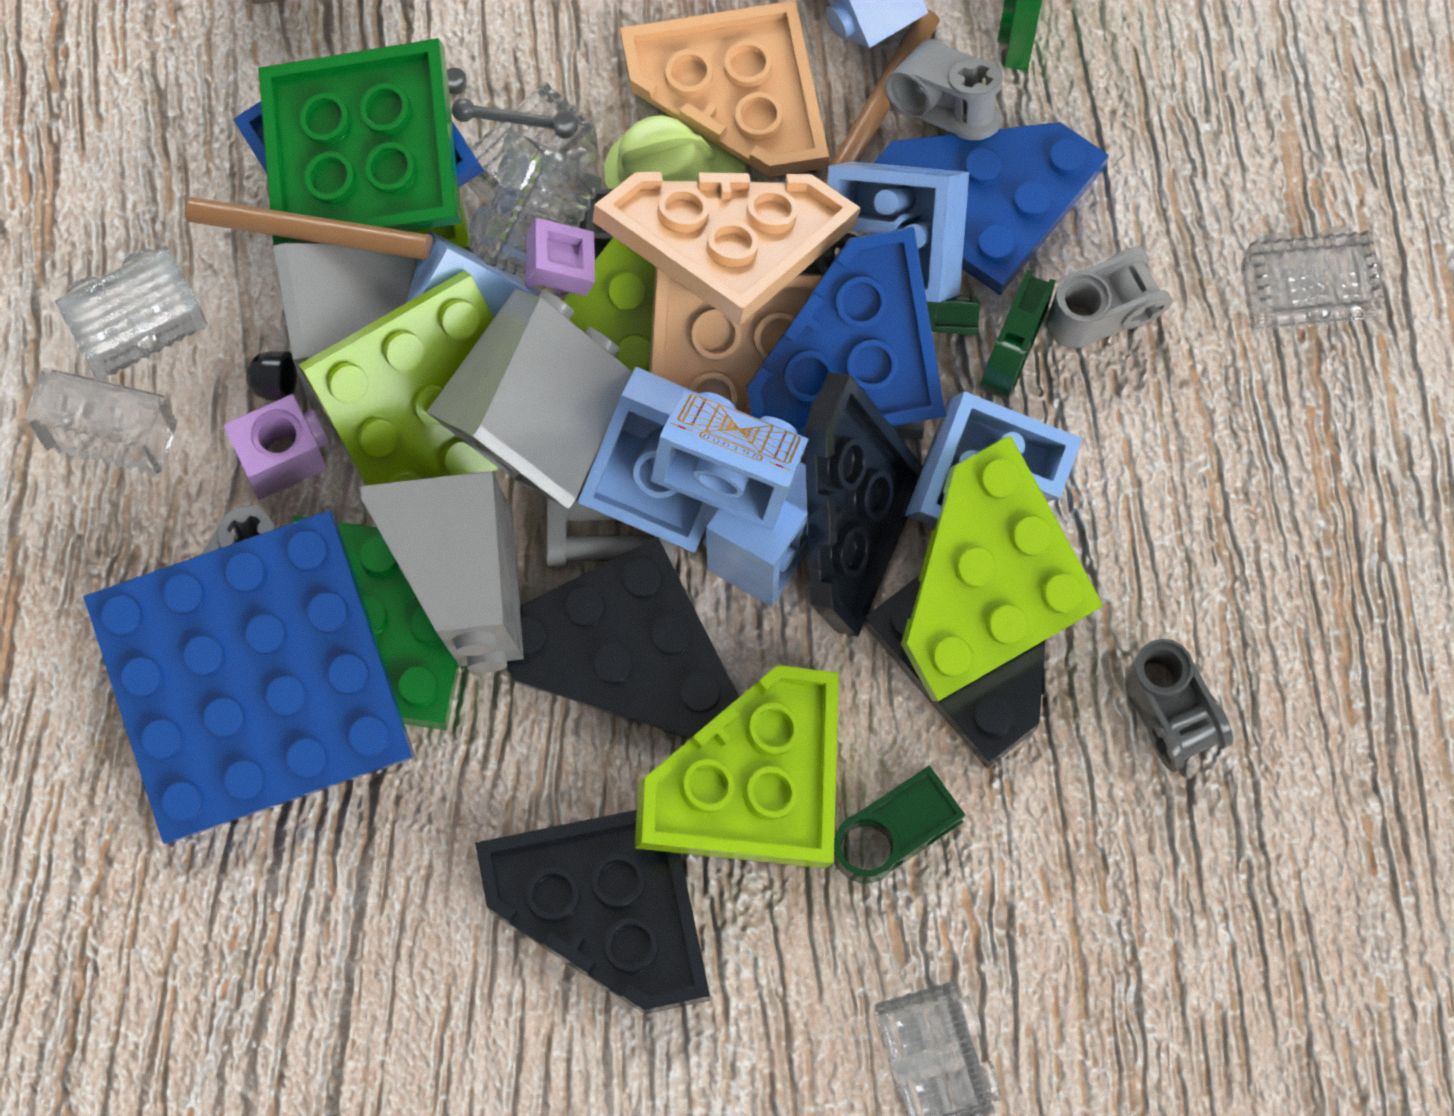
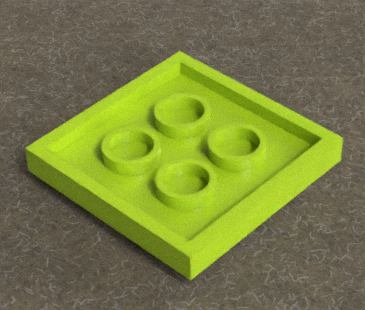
(388, 377)

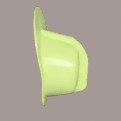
(668, 148)

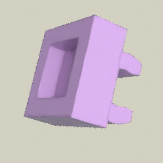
(560, 257)

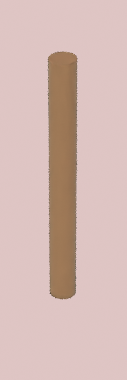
(878, 103)
(309, 228)

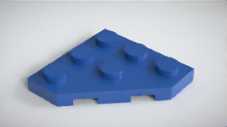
(1017, 189)
(861, 322)

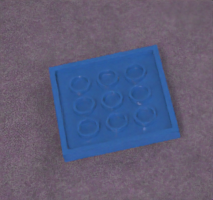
(248, 677)

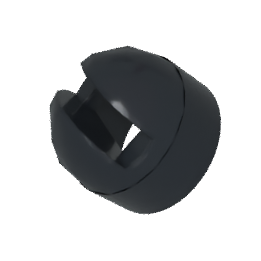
(272, 375)

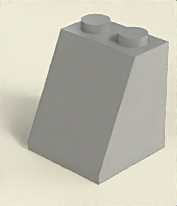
(335, 293)
(535, 395)
(459, 559)

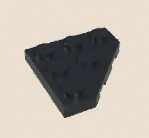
(856, 500)
(626, 645)
(987, 713)
(601, 907)

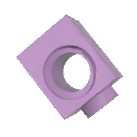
(258, 429)

